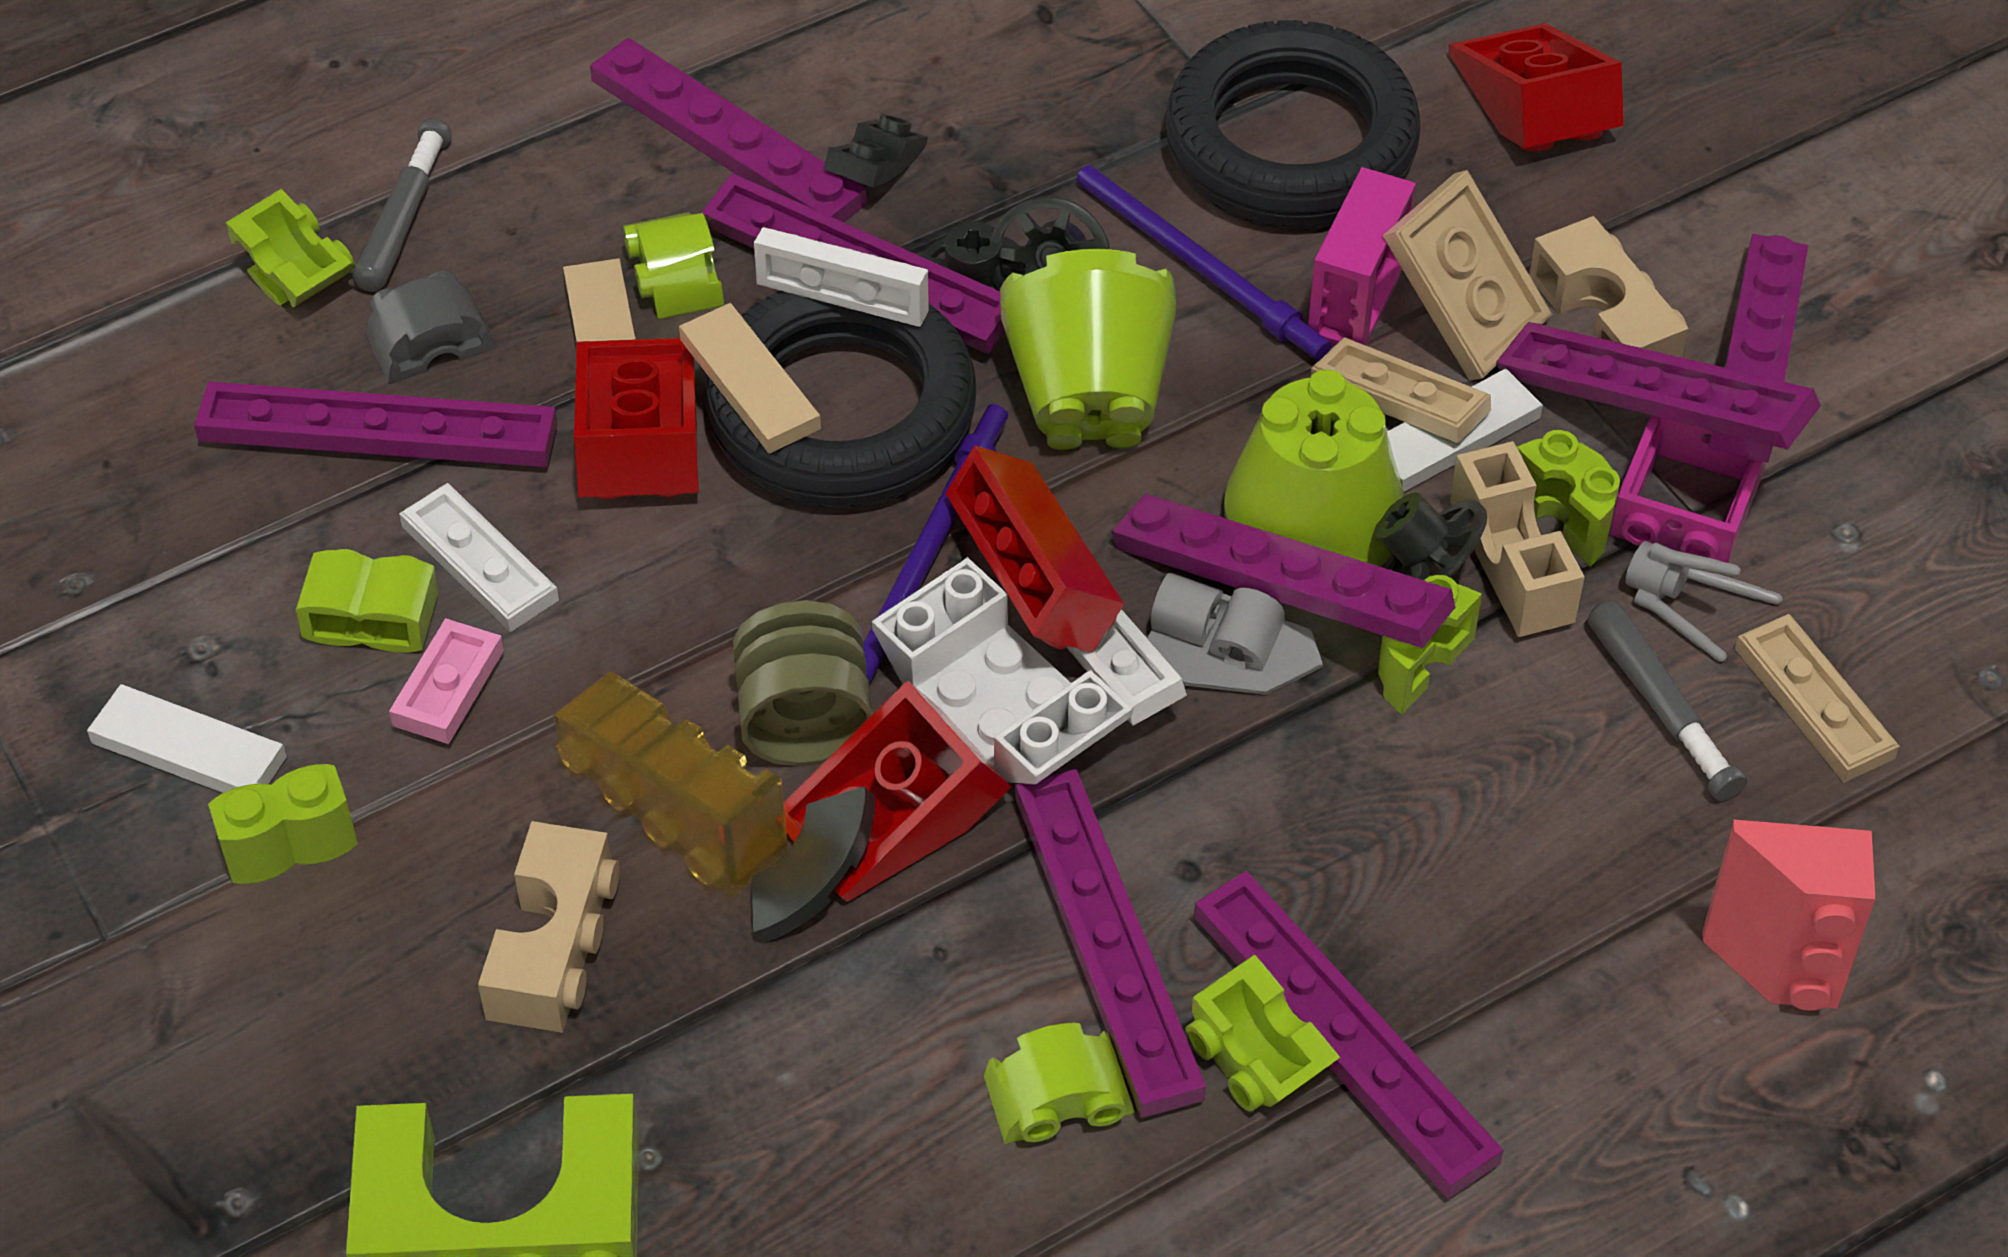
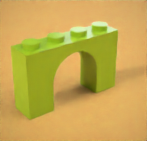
(584, 1214)

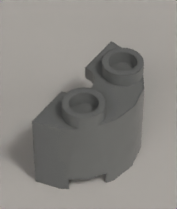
(422, 322)

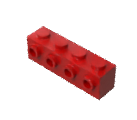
(1034, 550)

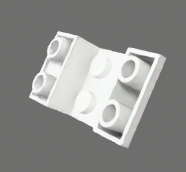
(989, 681)

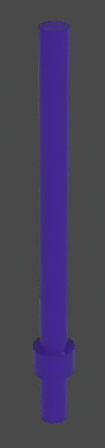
(1277, 317)
(934, 531)

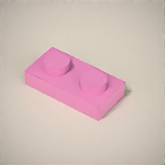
(446, 681)

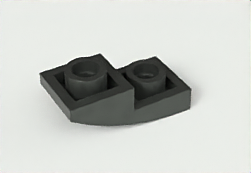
(877, 151)

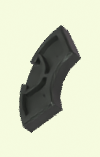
(826, 847)

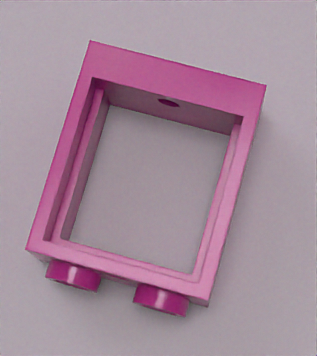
(1355, 265)
(1680, 530)

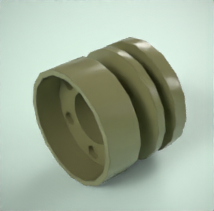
(800, 681)

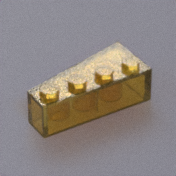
(675, 782)

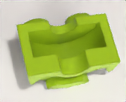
(287, 251)
(675, 263)
(1575, 488)
(1403, 664)
(1256, 1036)
(1056, 1079)

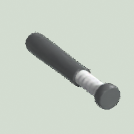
(395, 220)
(1655, 684)

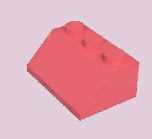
(1792, 909)

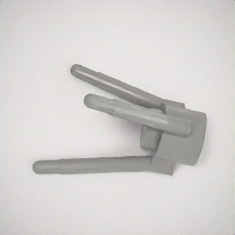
(1663, 572)

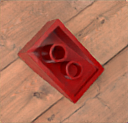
(1542, 85)
(635, 418)
(924, 783)

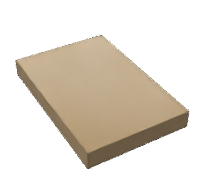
(1466, 273)

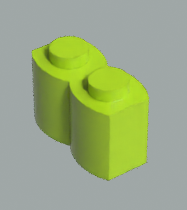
(367, 601)
(284, 823)

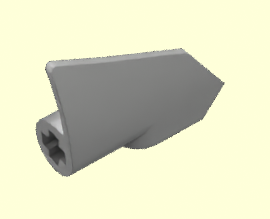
(1228, 639)

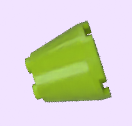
(1090, 343)
(1318, 468)

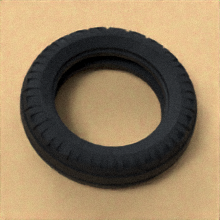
(1288, 54)
(863, 468)

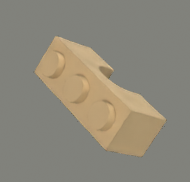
(1590, 269)
(1528, 570)
(540, 973)

